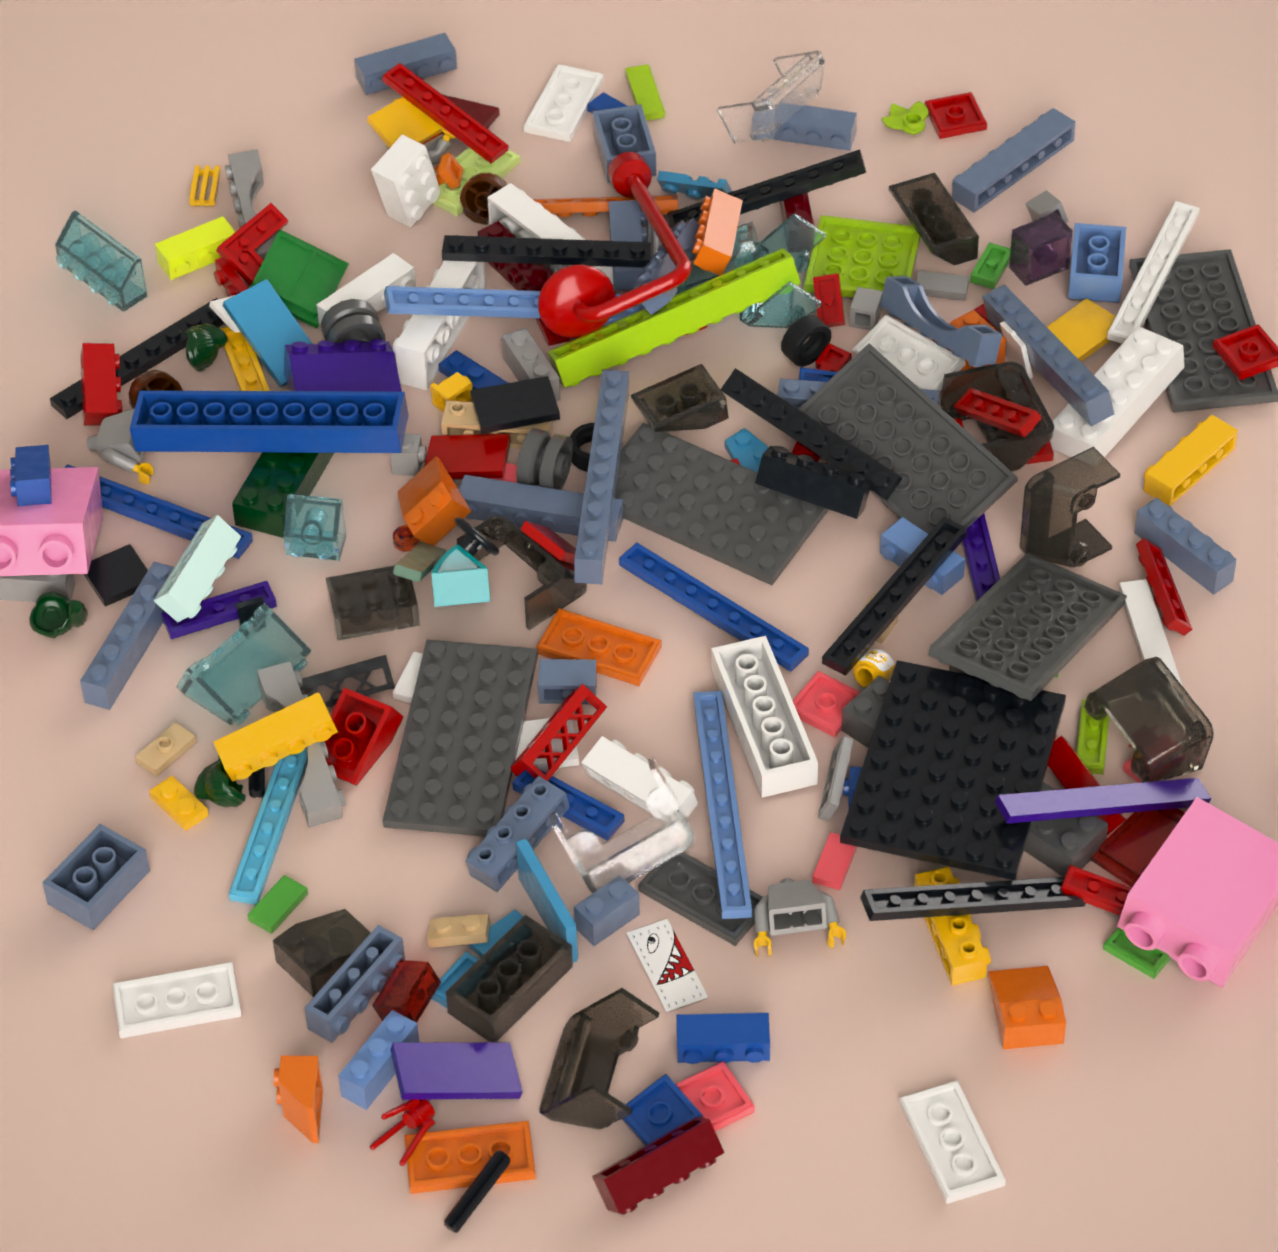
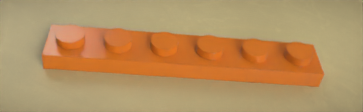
(590, 206)

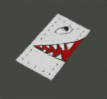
(667, 965)

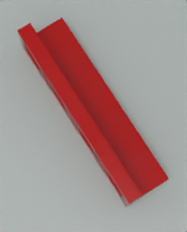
(550, 731)

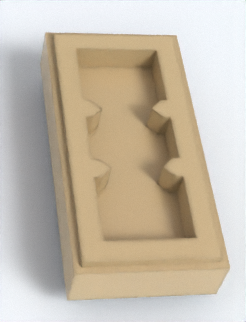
(166, 749)

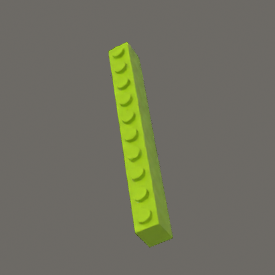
(682, 315)

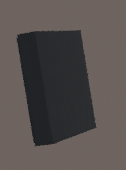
(116, 574)

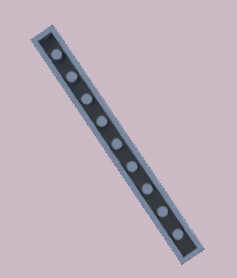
(601, 478)

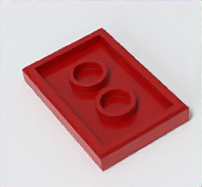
(471, 454)

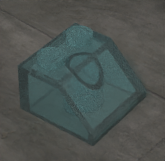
(314, 527)

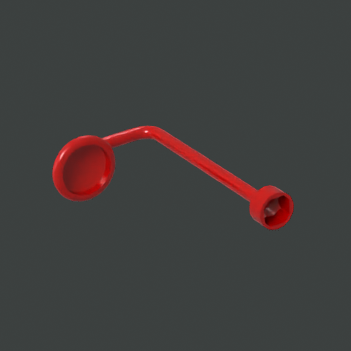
(581, 296)

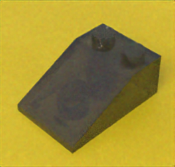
(683, 402)
(318, 948)

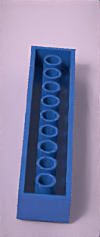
(269, 421)

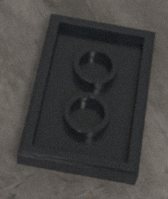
(514, 404)

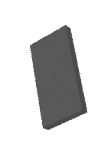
(693, 893)

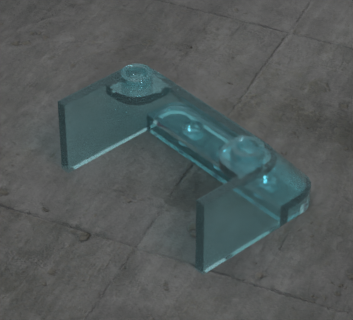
(790, 301)

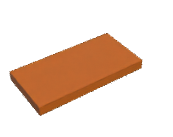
(616, 650)
(458, 1155)

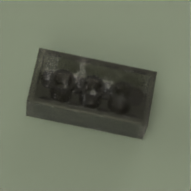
(509, 979)

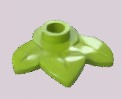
(909, 121)

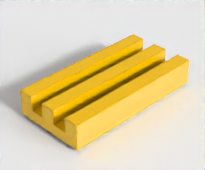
(206, 172)

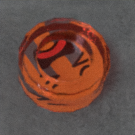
(404, 539)

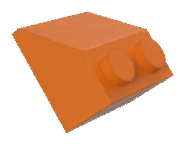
(300, 1093)

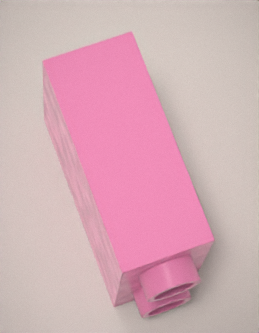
(54, 535)
(1204, 894)

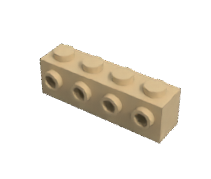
(461, 419)

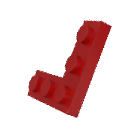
(241, 246)

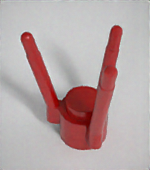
(416, 1115)

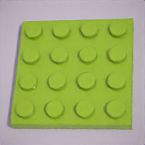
(862, 253)

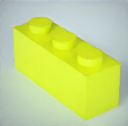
(192, 248)

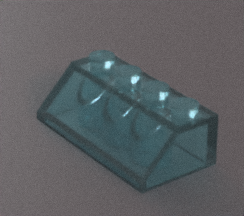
(101, 262)

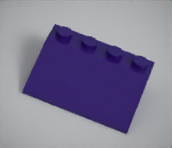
(341, 366)

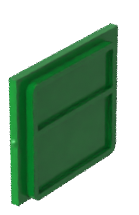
(300, 275)

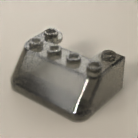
(1010, 383)

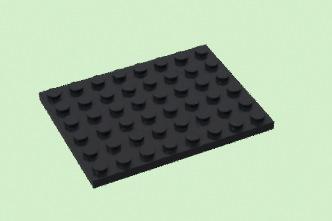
(941, 762)

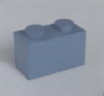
(562, 676)
(606, 910)

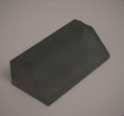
(937, 218)

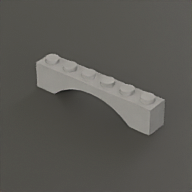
(247, 180)
(317, 792)

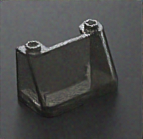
(1156, 719)

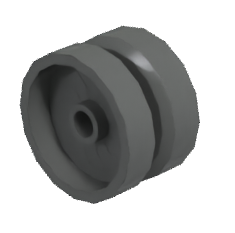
(351, 321)
(544, 459)

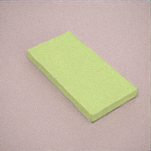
(472, 165)

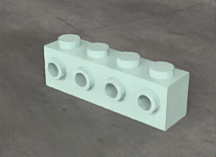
(197, 569)

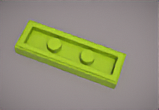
(645, 91)
(1092, 741)

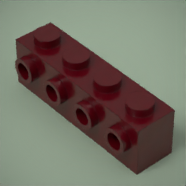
(520, 275)
(658, 1165)

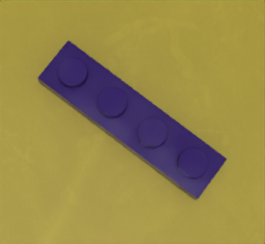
(218, 610)

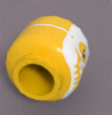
(871, 665)

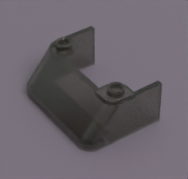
(1052, 509)
(555, 575)
(587, 1061)

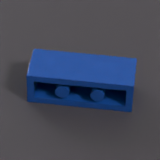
(31, 475)
(723, 1037)

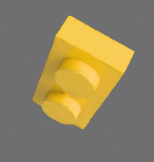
(178, 803)

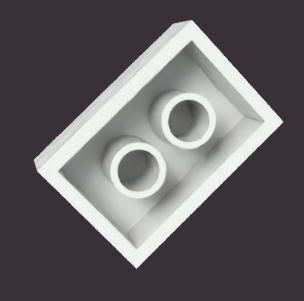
(406, 181)

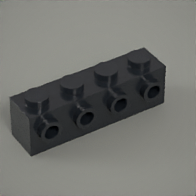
(813, 481)

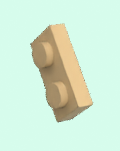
(459, 930)

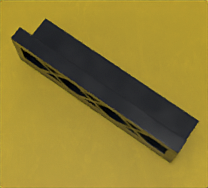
(350, 671)

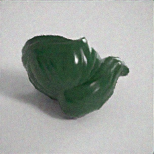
(203, 345)
(56, 614)
(218, 787)

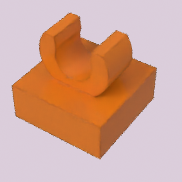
(449, 171)

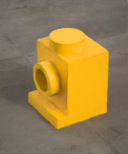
(453, 389)

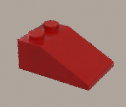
(362, 736)

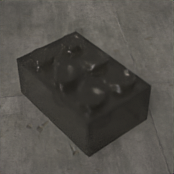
(371, 602)

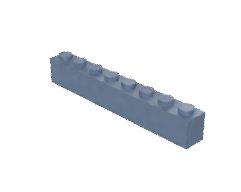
(1050, 356)

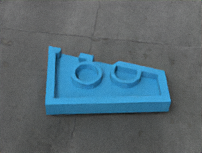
(694, 189)

